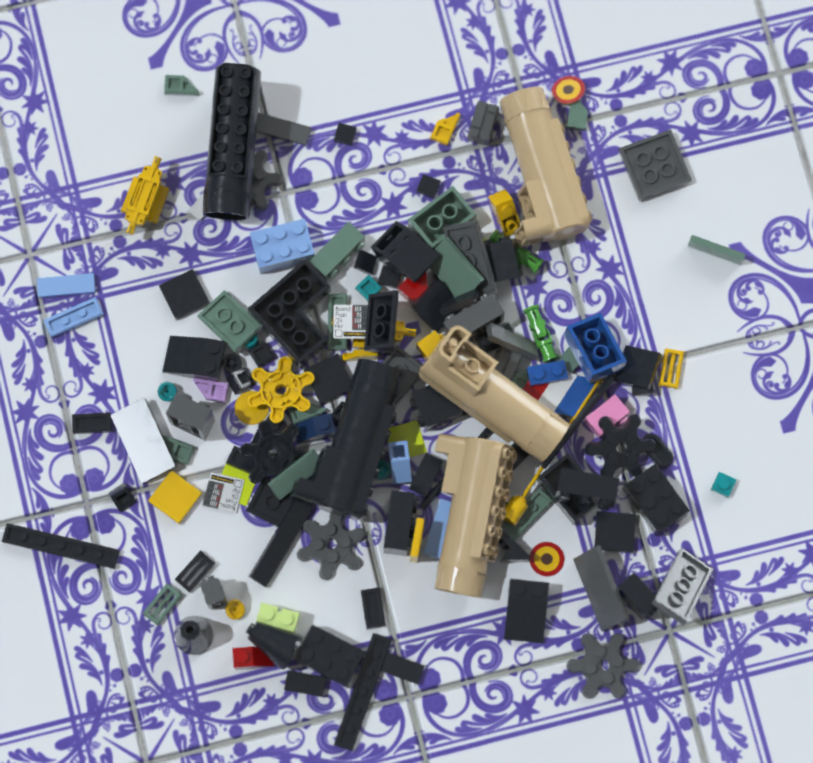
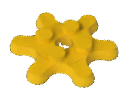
(272, 381)

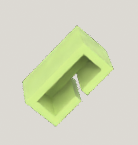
(285, 619)

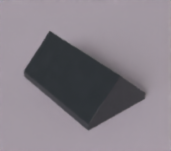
(381, 322)

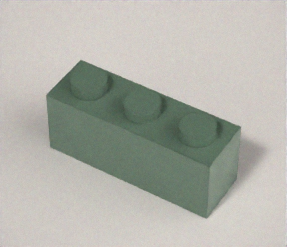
(338, 251)

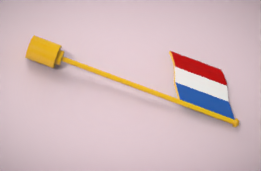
(565, 399)

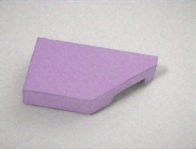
(212, 390)

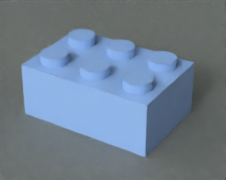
(282, 245)

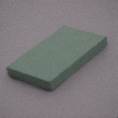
(455, 269)
(230, 322)

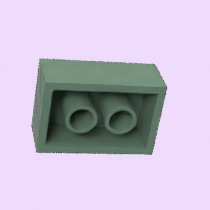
(444, 210)

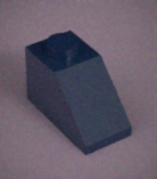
(315, 428)

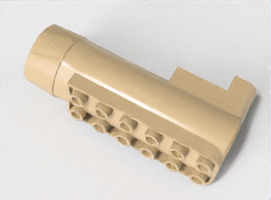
(551, 189)
(470, 381)
(479, 483)

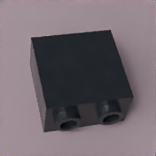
(504, 258)
(433, 408)
(638, 596)

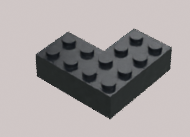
(284, 310)

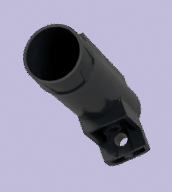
(232, 142)
(350, 464)

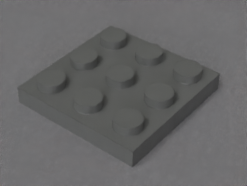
(654, 165)

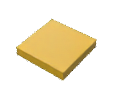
(175, 497)
(417, 540)

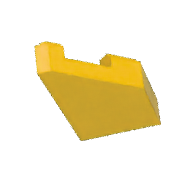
(444, 129)
(359, 354)

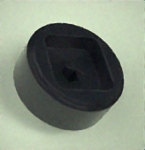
(232, 363)

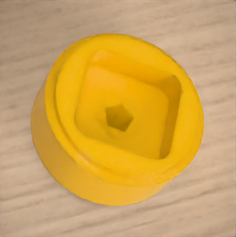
(235, 609)

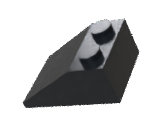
(194, 357)
(526, 610)

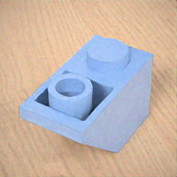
(399, 462)

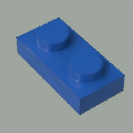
(547, 373)

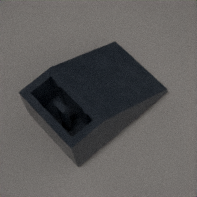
(404, 252)

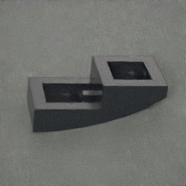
(426, 474)

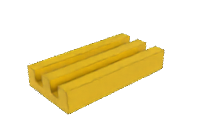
(668, 384)

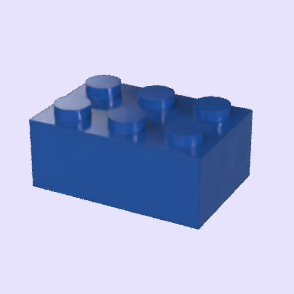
(595, 348)

